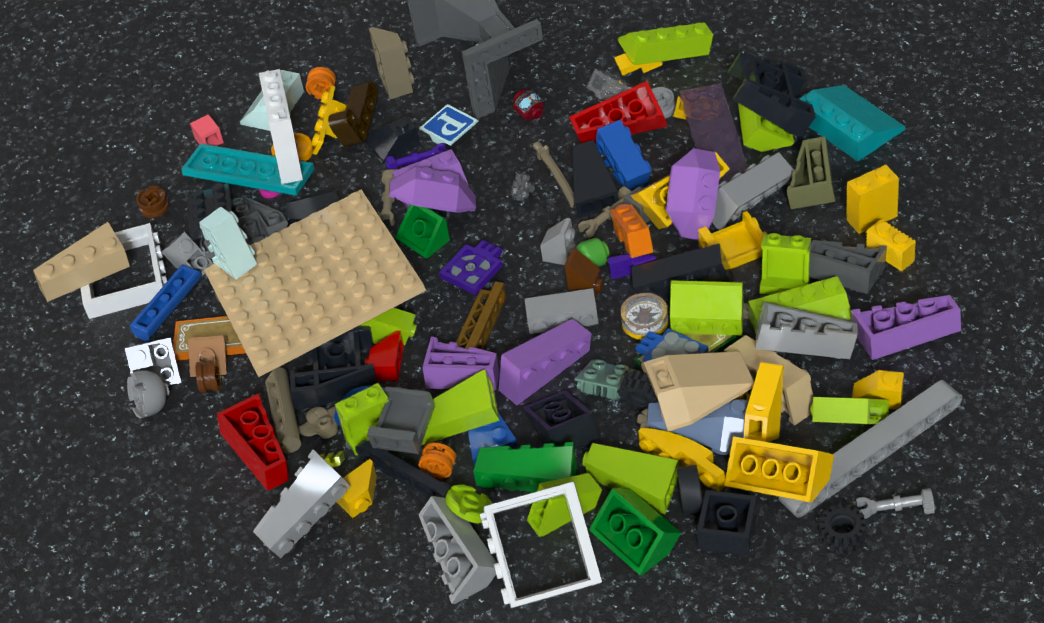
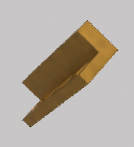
(488, 316)

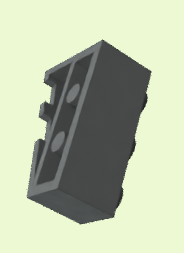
(855, 266)

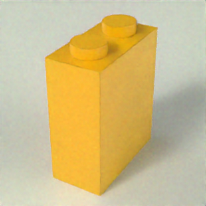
(872, 198)

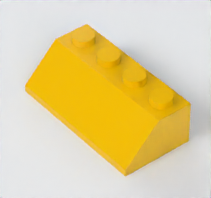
(778, 469)

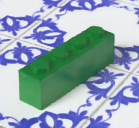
(524, 467)

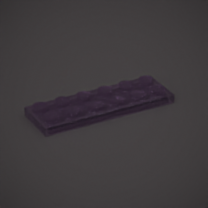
(713, 126)

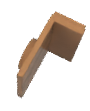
(207, 349)

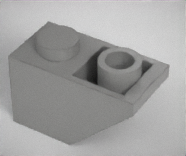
(558, 242)
(185, 252)

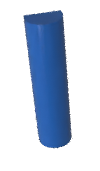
(164, 302)

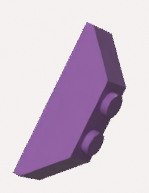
(433, 190)
(693, 192)

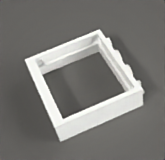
(280, 126)
(135, 296)
(581, 532)

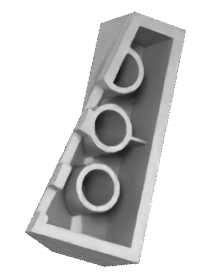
(301, 505)
(458, 549)

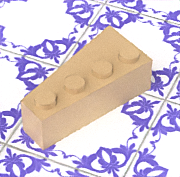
(82, 263)
(797, 389)

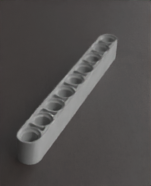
(882, 441)

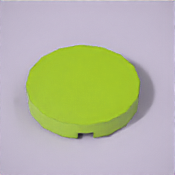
(466, 503)

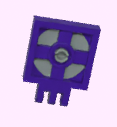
(473, 267)

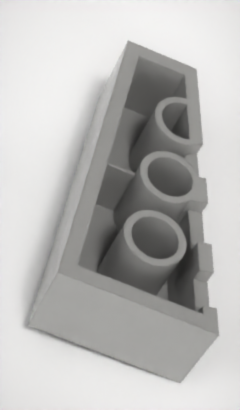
(750, 188)
(804, 332)

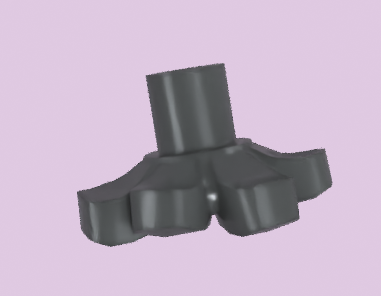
(522, 187)

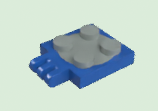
(669, 343)

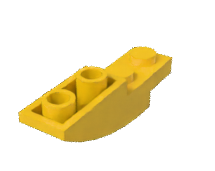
(685, 451)

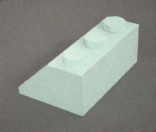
(257, 114)

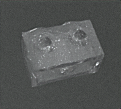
(606, 85)

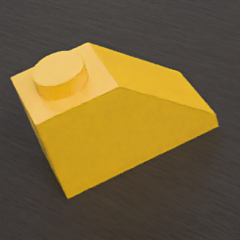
(881, 385)
(362, 489)

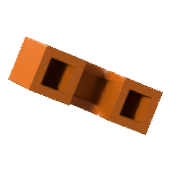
(632, 230)

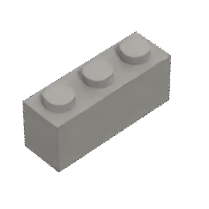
(555, 309)

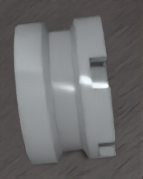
(665, 100)

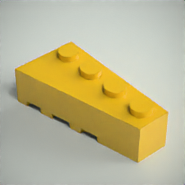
(654, 198)

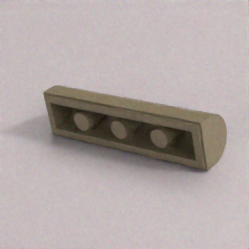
(283, 410)

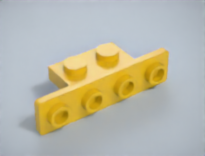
(322, 126)

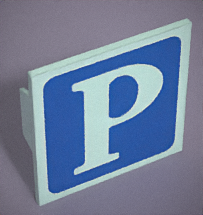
(448, 125)

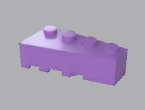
(906, 324)
(541, 359)

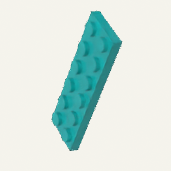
(242, 169)

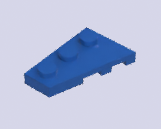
(490, 435)

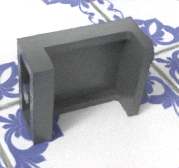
(402, 420)

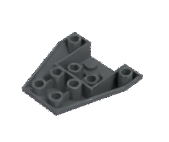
(254, 219)

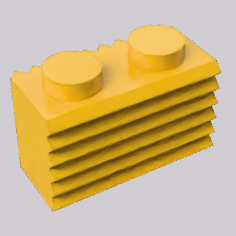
(900, 248)

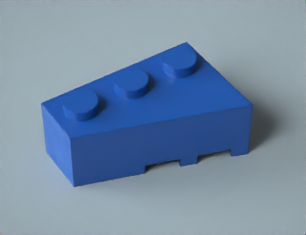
(623, 155)

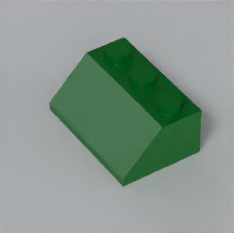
(634, 530)

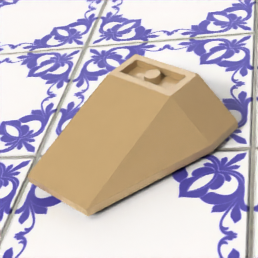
(696, 384)

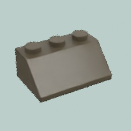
(392, 62)

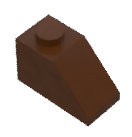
(583, 273)

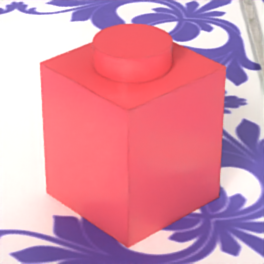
(206, 131)

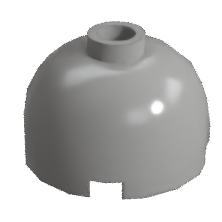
(147, 392)

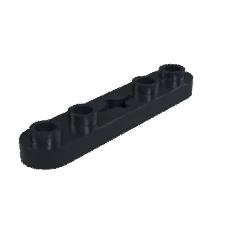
(405, 473)

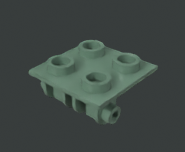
(602, 376)

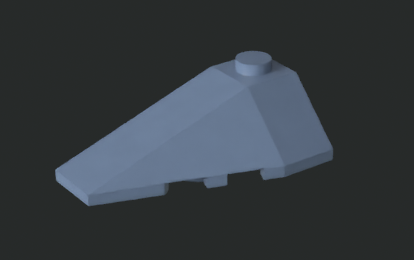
(713, 430)

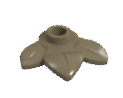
(319, 422)

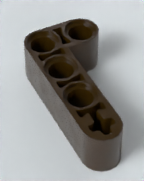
(354, 122)

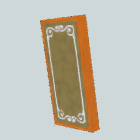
(204, 328)

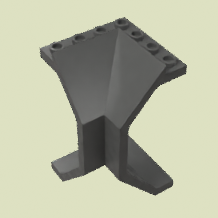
(479, 22)

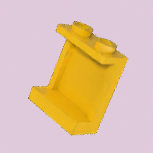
(739, 241)

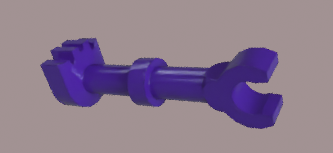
(415, 157)

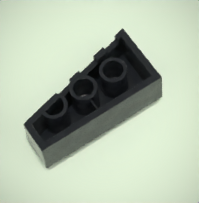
(697, 265)

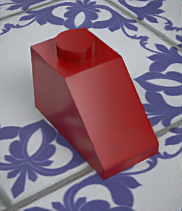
(387, 357)

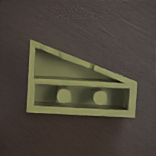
(812, 177)

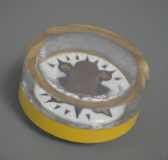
(643, 314)

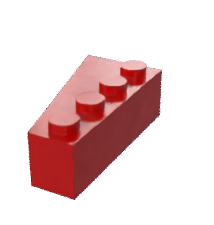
(634, 107)
(253, 439)

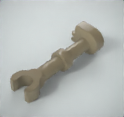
(387, 205)
(593, 224)

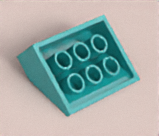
(850, 121)

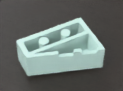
(228, 243)

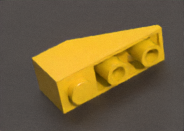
(764, 405)

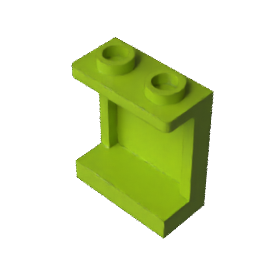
(784, 263)
(360, 413)

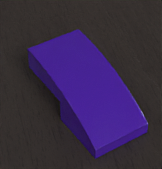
(621, 265)

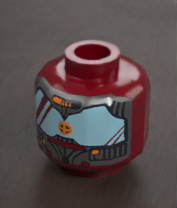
(528, 104)

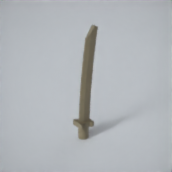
(543, 153)

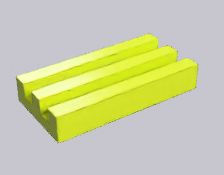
(334, 461)

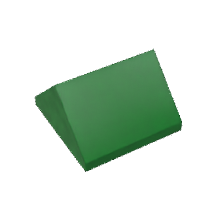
(423, 230)

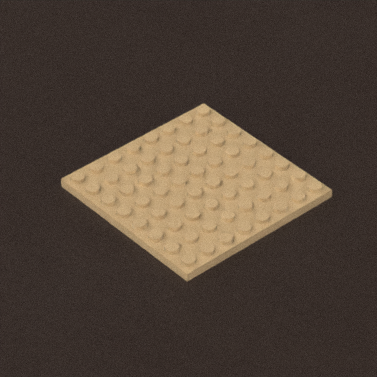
(315, 282)

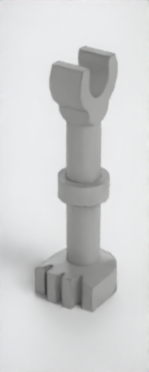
(897, 503)

